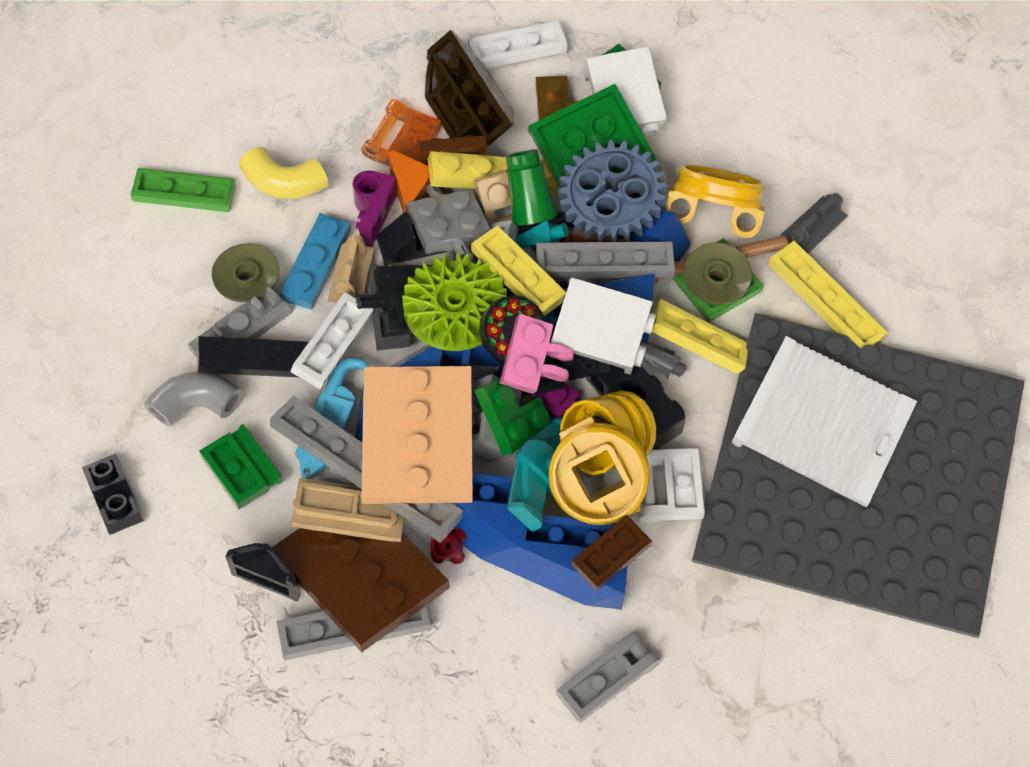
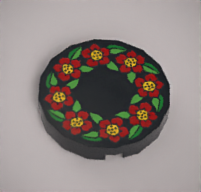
(499, 320)

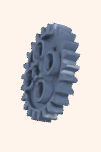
(612, 191)

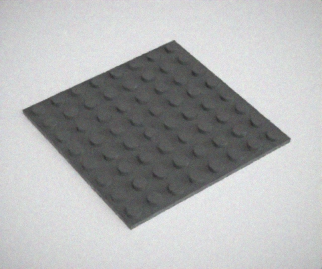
(932, 521)

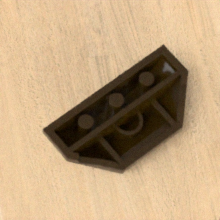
(464, 92)

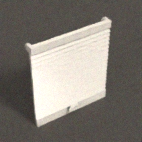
(825, 421)

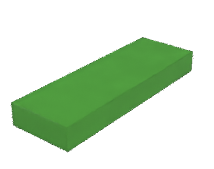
(183, 190)

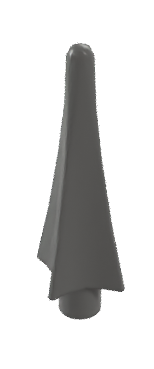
(663, 360)

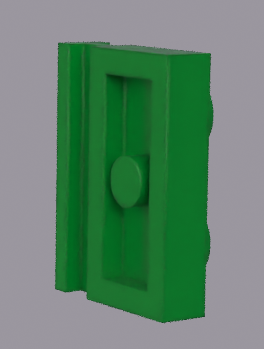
(240, 466)

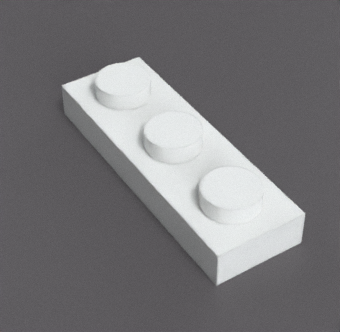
(519, 44)
(331, 341)

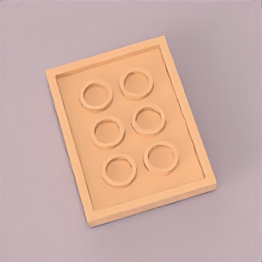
(417, 435)

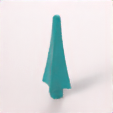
(542, 233)

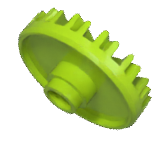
(448, 301)

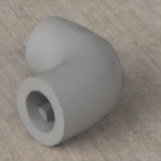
(193, 390)

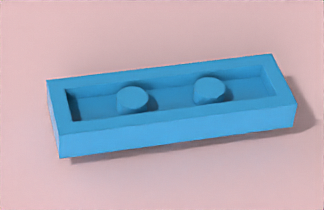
(315, 261)

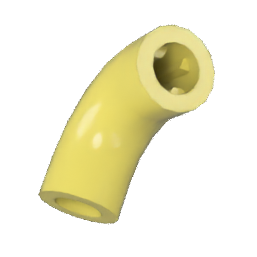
(280, 180)

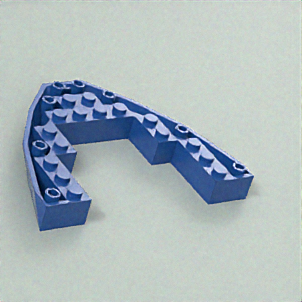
(494, 531)

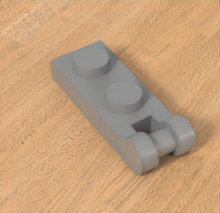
(607, 677)

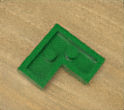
(509, 421)

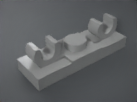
(249, 319)

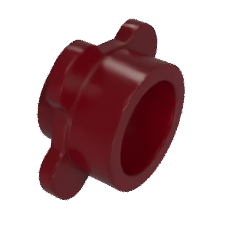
(454, 554)

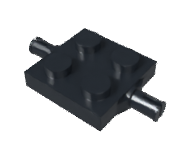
(388, 296)

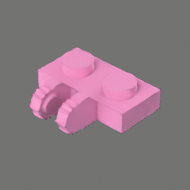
(527, 354)

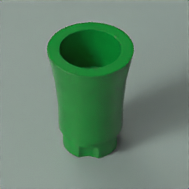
(529, 189)

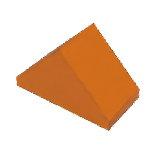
(411, 178)

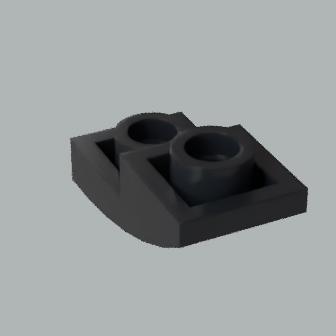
(112, 494)

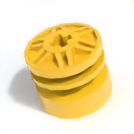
(617, 409)

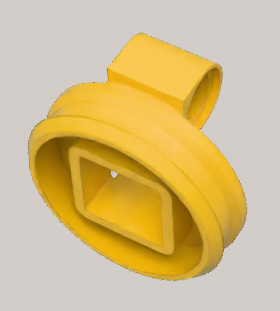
(719, 187)
(584, 441)

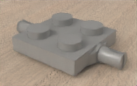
(448, 221)

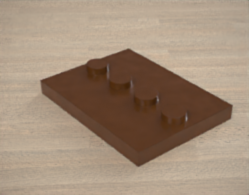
(362, 581)

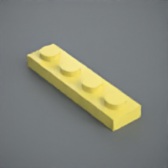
(460, 170)
(826, 296)

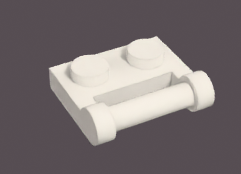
(681, 486)

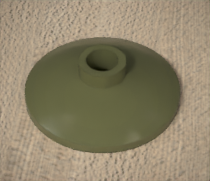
(719, 261)
(243, 262)

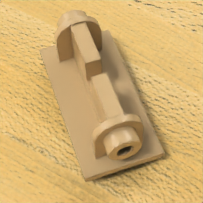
(351, 269)

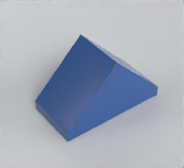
(665, 230)

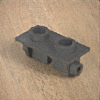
(816, 222)

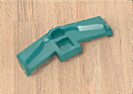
(532, 476)

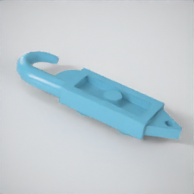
(337, 406)

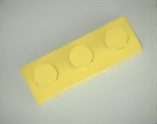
(518, 270)
(699, 337)

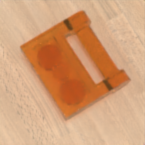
(415, 129)

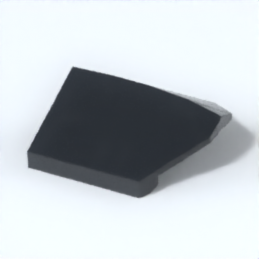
(263, 567)

